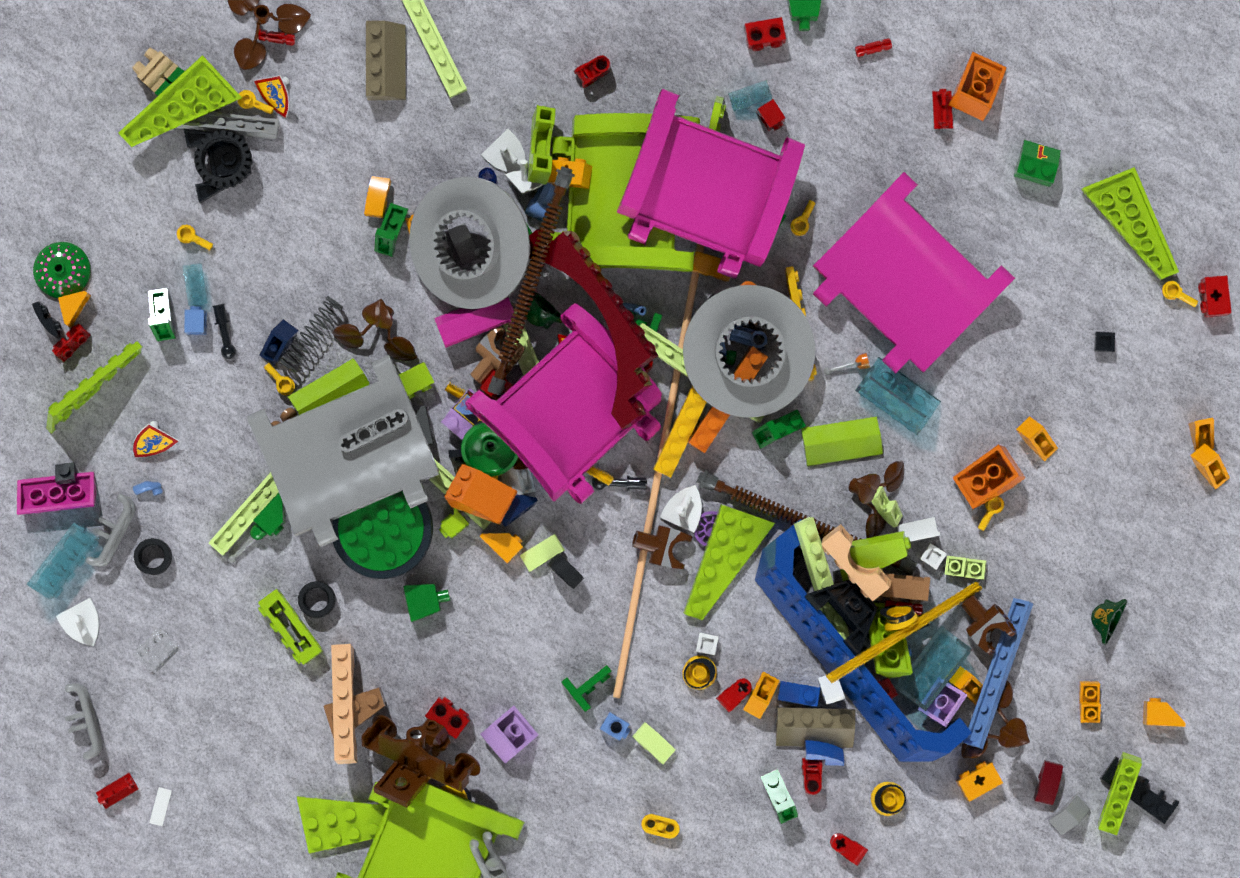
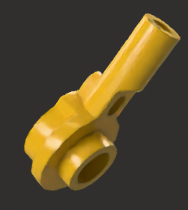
(249, 101)
(800, 225)
(187, 234)
(1172, 290)
(284, 385)
(993, 506)

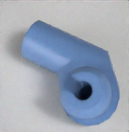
(635, 308)
(148, 485)

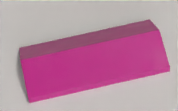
(467, 323)
(45, 495)

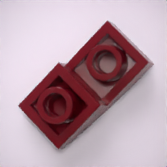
(1049, 782)

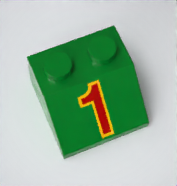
(1037, 163)

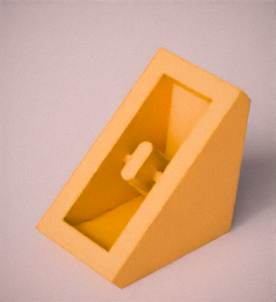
(72, 305)
(1202, 433)

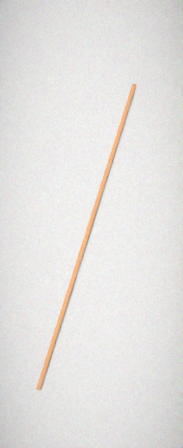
(655, 490)

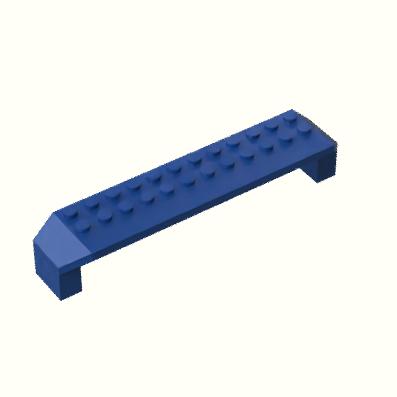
(904, 741)

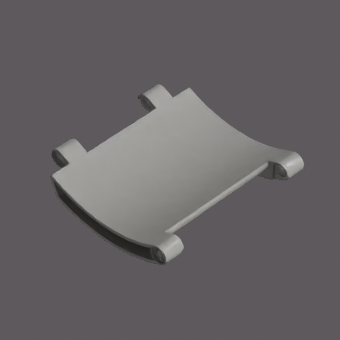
(326, 483)

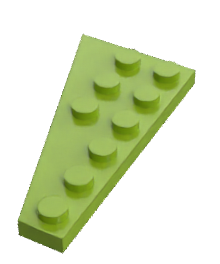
(187, 98)

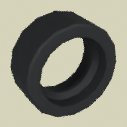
(138, 556)
(565, 571)
(302, 601)

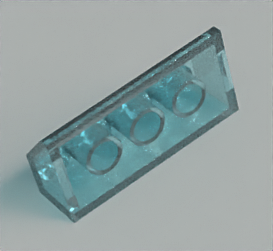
(898, 396)
(63, 561)
(933, 668)

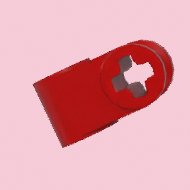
(591, 71)
(732, 696)
(812, 773)
(850, 850)

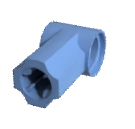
(538, 205)
(746, 336)

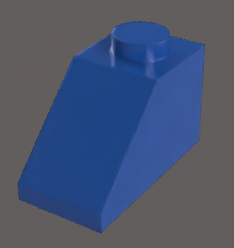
(799, 693)

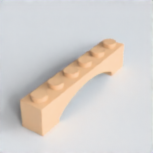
(343, 710)

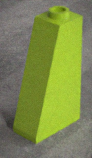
(878, 551)

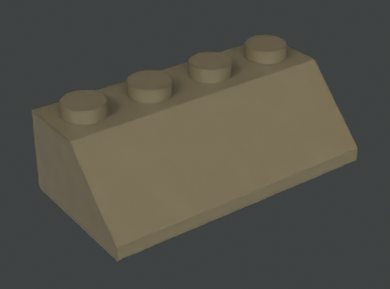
(385, 61)
(815, 724)

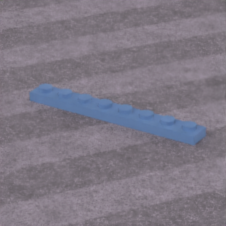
(997, 675)

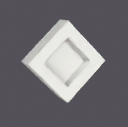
(933, 556)
(707, 643)

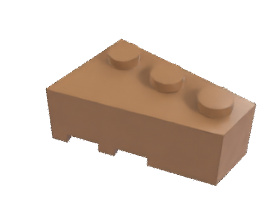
(908, 588)
(365, 706)

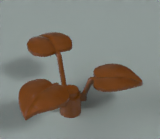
(290, 18)
(380, 316)
(866, 489)
(1010, 736)

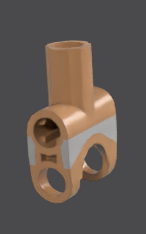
(489, 350)

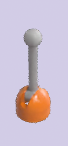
(861, 362)

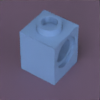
(195, 321)
(606, 726)

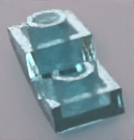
(750, 95)
(194, 284)

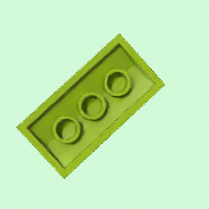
(329, 387)
(842, 441)
(895, 660)

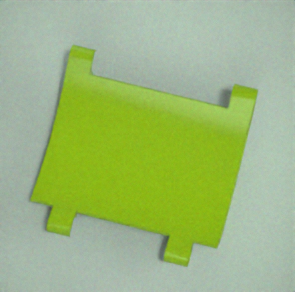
(611, 147)
(432, 836)

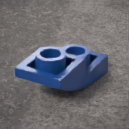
(824, 751)

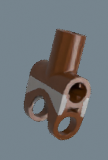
(661, 545)
(985, 622)

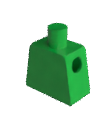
(804, 12)
(424, 600)

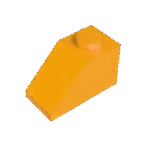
(1037, 438)
(1210, 466)
(503, 544)
(967, 683)
(761, 695)
(1160, 714)

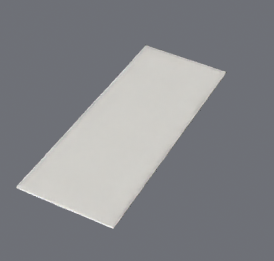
(160, 806)

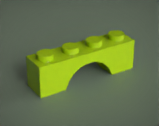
(541, 132)

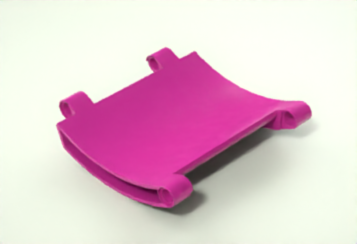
(709, 187)
(907, 279)
(563, 408)

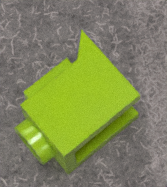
(453, 524)

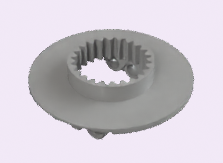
(435, 259)
(714, 321)

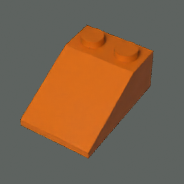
(978, 86)
(989, 476)
(480, 494)

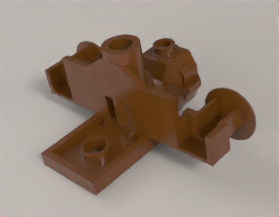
(416, 759)

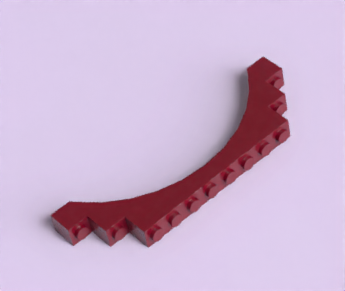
(630, 344)

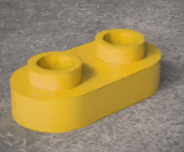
(659, 828)

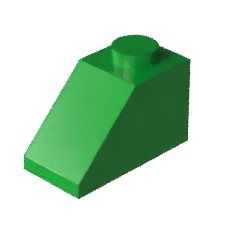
(272, 517)

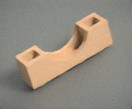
(870, 580)

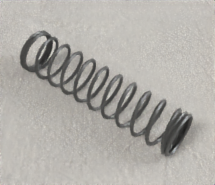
(336, 305)

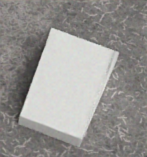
(830, 691)

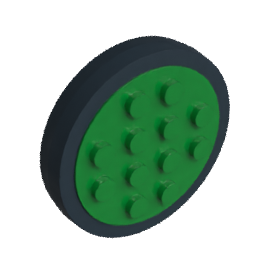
(384, 537)

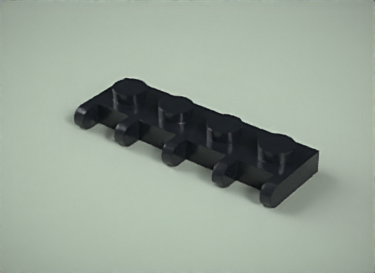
(1143, 796)

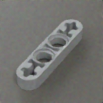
(372, 428)

